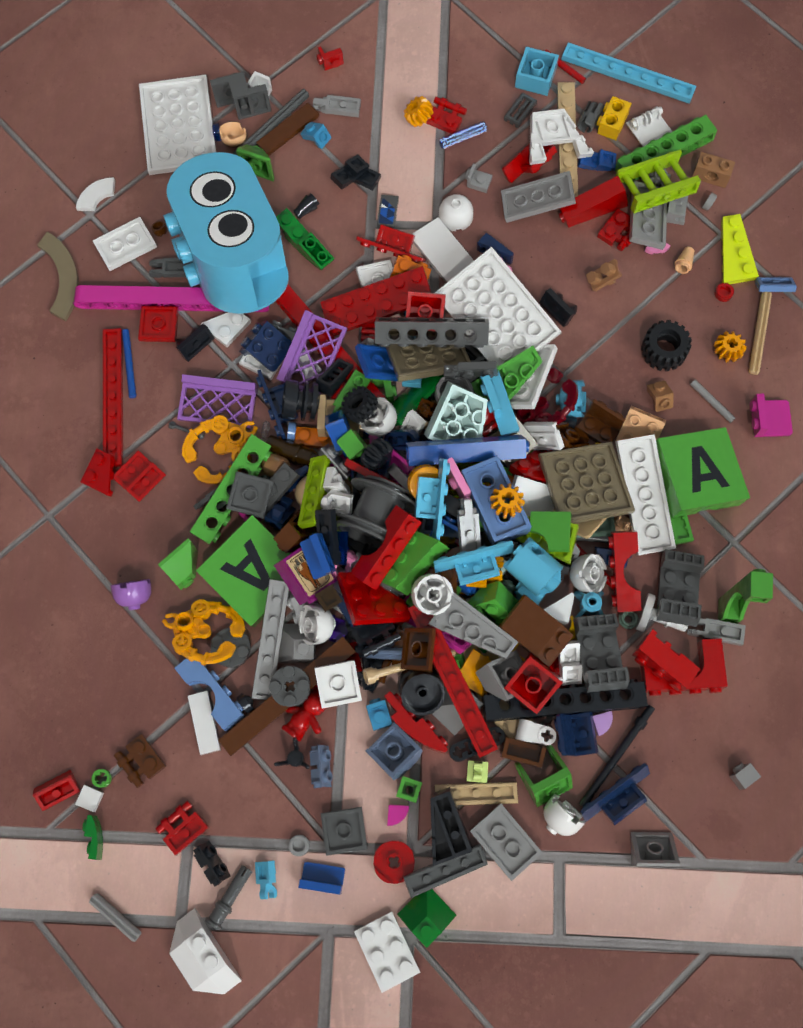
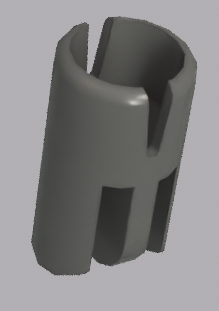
(590, 116)

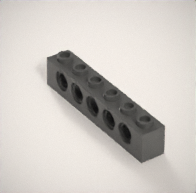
(440, 325)

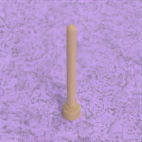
(372, 674)

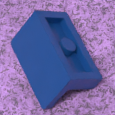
(317, 556)
(322, 878)

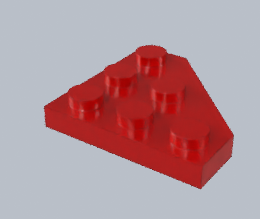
(529, 466)
(370, 605)

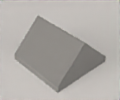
(653, 849)

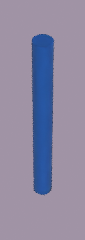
(129, 363)

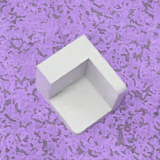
(260, 79)

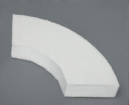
(95, 193)

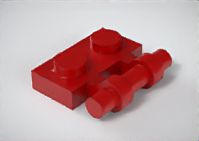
(444, 120)
(614, 228)
(186, 832)

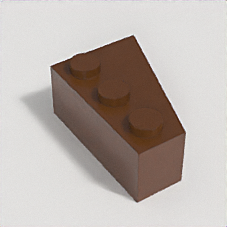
(291, 535)

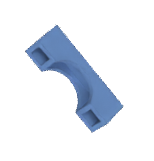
(225, 711)

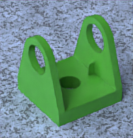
(554, 784)

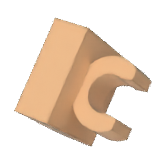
(622, 523)

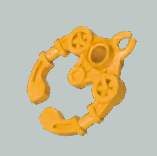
(224, 445)
(197, 628)

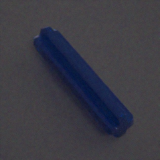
(463, 135)

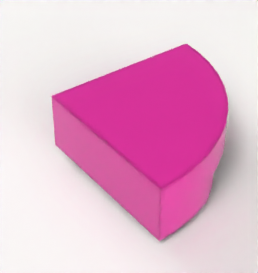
(396, 814)

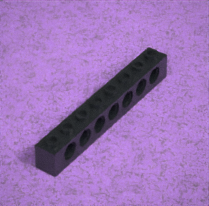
(635, 691)

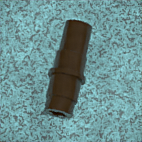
(292, 451)

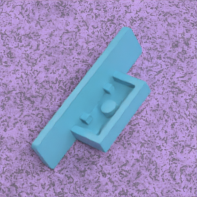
(499, 404)
(431, 498)
(476, 564)

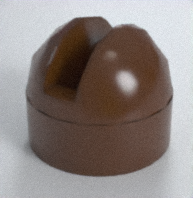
(155, 228)

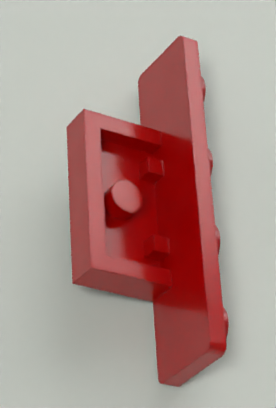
(520, 163)
(393, 241)

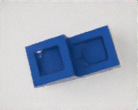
(599, 161)

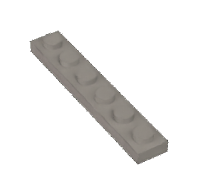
(270, 638)

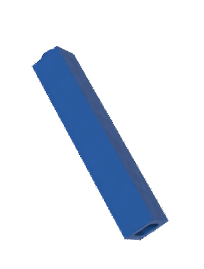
(466, 449)

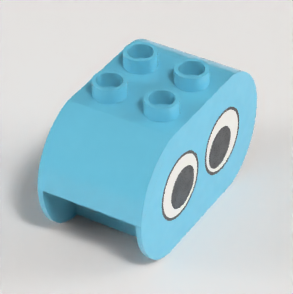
(226, 233)

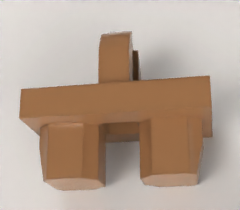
(609, 269)

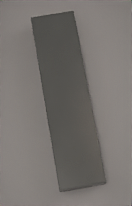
(434, 876)

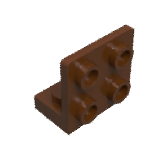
(601, 423)

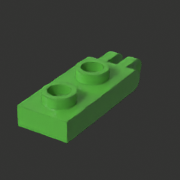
(355, 380)

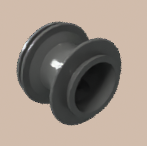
(372, 509)

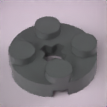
(241, 652)
(278, 686)

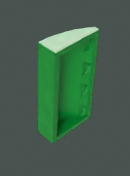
(412, 396)

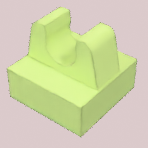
(477, 771)

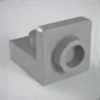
(478, 180)

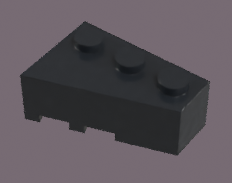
(448, 830)

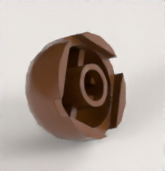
(572, 437)

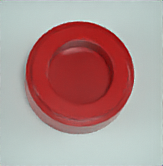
(724, 292)

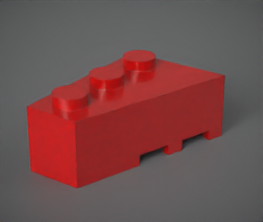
(665, 662)

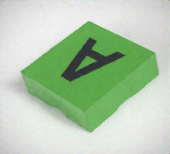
(700, 472)
(243, 569)

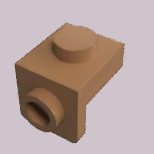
(661, 395)

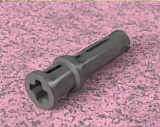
(223, 906)

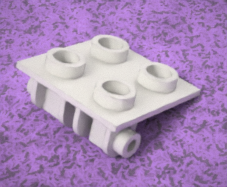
(649, 126)

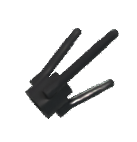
(294, 758)

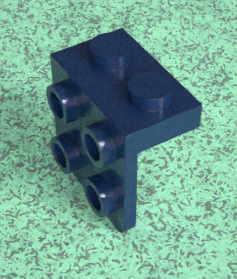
(266, 345)
(576, 734)

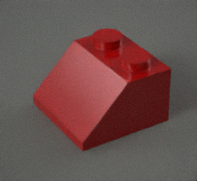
(425, 305)
(533, 683)

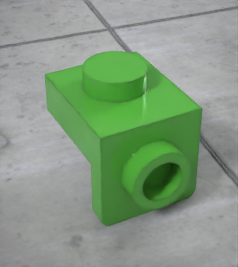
(390, 390)

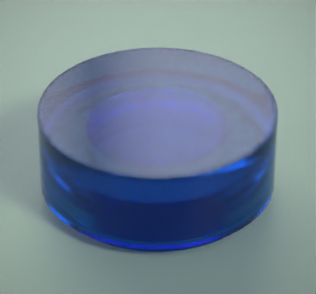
(215, 127)

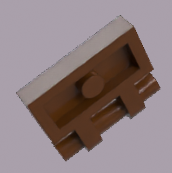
(145, 757)

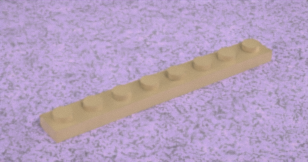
(567, 154)

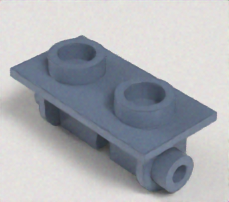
(320, 756)

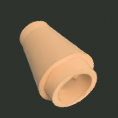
(685, 260)

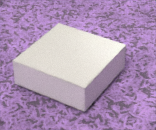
(89, 798)

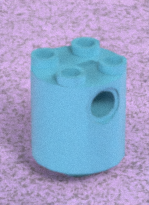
(534, 568)

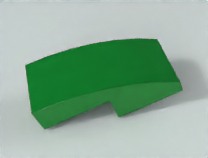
(93, 829)

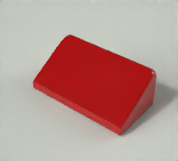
(56, 790)

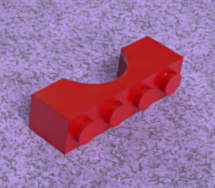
(623, 546)
(374, 567)

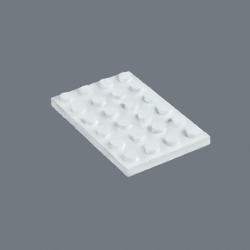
(176, 122)
(493, 292)

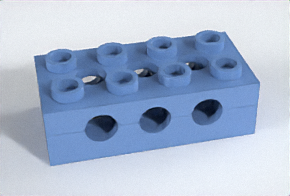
(495, 474)

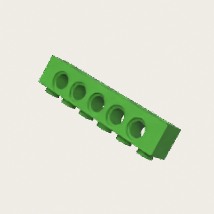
(685, 137)
(200, 529)

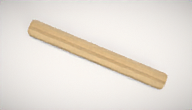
(760, 332)

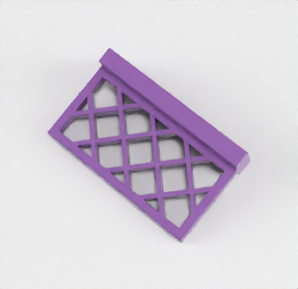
(299, 343)
(216, 385)

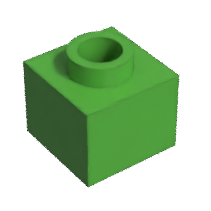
(405, 782)

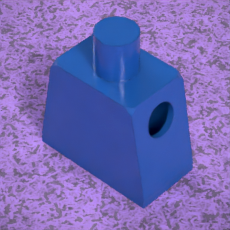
(337, 426)

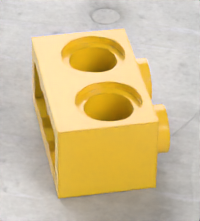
(614, 118)

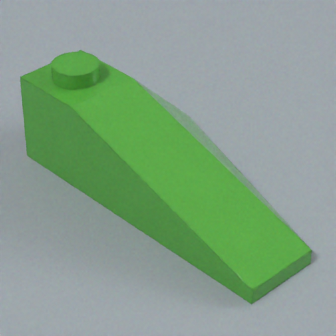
(514, 372)

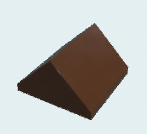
(418, 649)

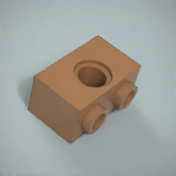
(713, 169)

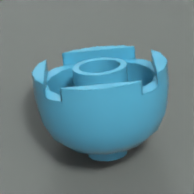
(581, 401)

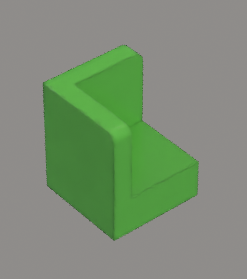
(352, 444)

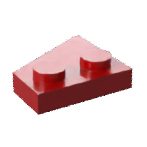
(100, 472)

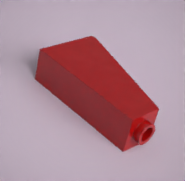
(595, 203)

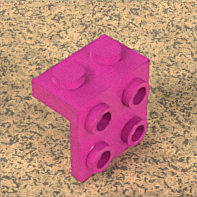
(770, 417)

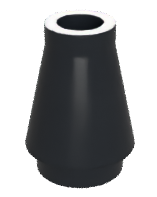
(307, 205)

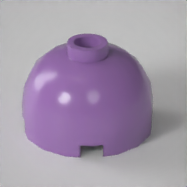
(131, 593)

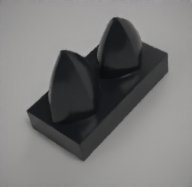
(555, 305)
(194, 343)

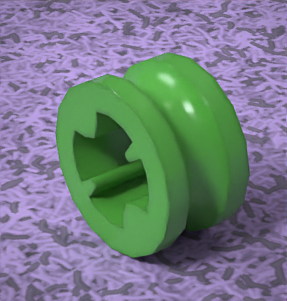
(104, 783)

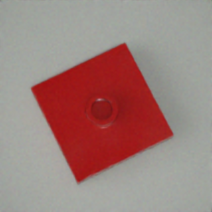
(158, 323)

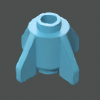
(587, 608)

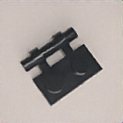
(368, 633)

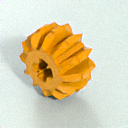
(418, 111)
(730, 346)
(499, 500)

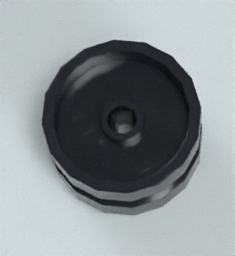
(421, 691)

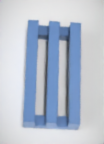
(775, 284)

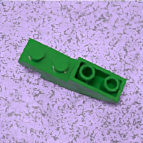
(304, 241)

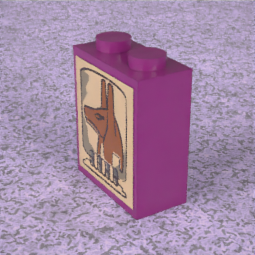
(299, 579)

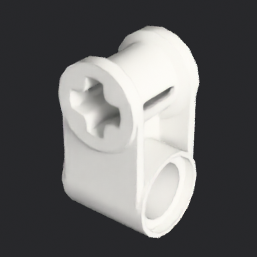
(531, 732)

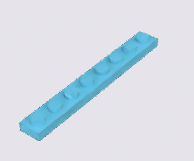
(628, 72)

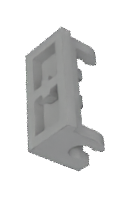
(676, 210)

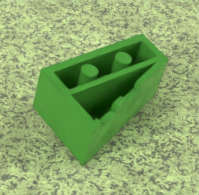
(414, 562)

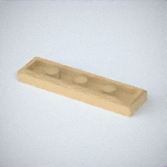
(483, 793)

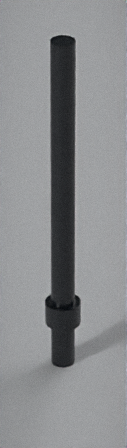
(639, 724)

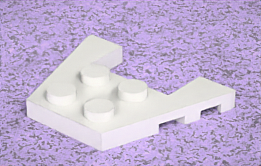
(554, 128)

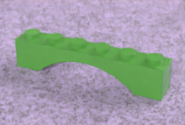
(754, 587)

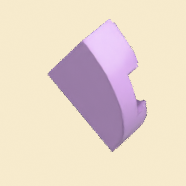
(602, 722)

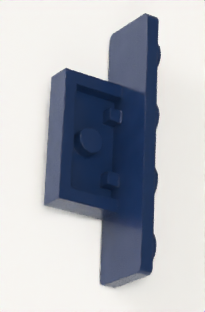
(274, 397)
(619, 799)

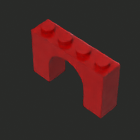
(710, 677)

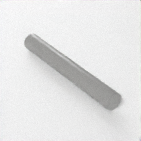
(715, 403)

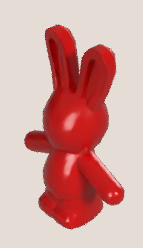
(304, 716)

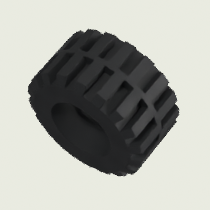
(669, 332)

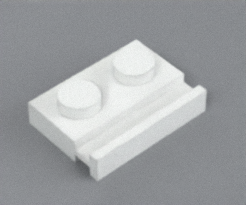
(545, 435)

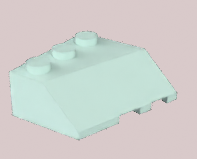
(457, 415)

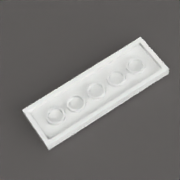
(645, 483)

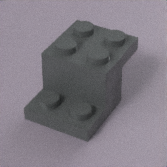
(234, 90)

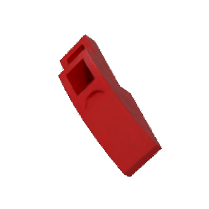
(419, 731)

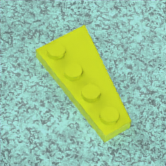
(737, 255)

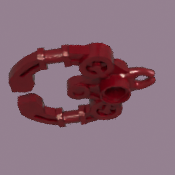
(539, 413)

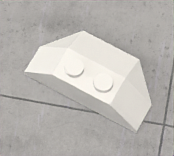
(201, 956)

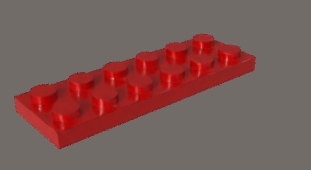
(374, 300)

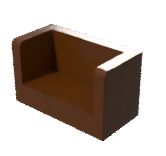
(523, 752)

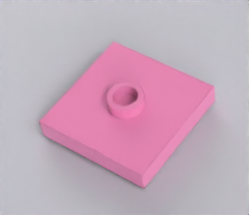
(457, 480)

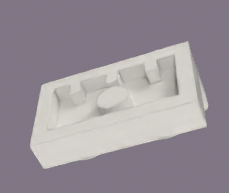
(334, 481)

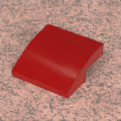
(138, 476)

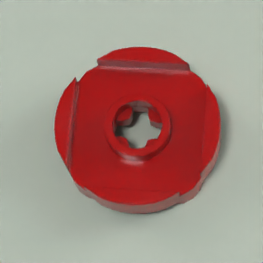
(381, 861)

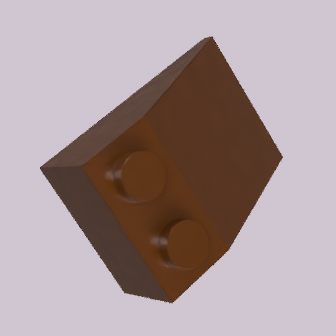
(536, 630)

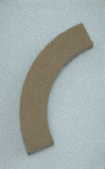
(67, 275)

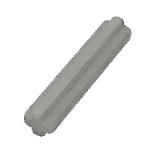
(115, 917)

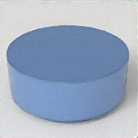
(291, 431)

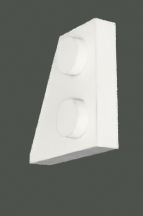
(227, 327)

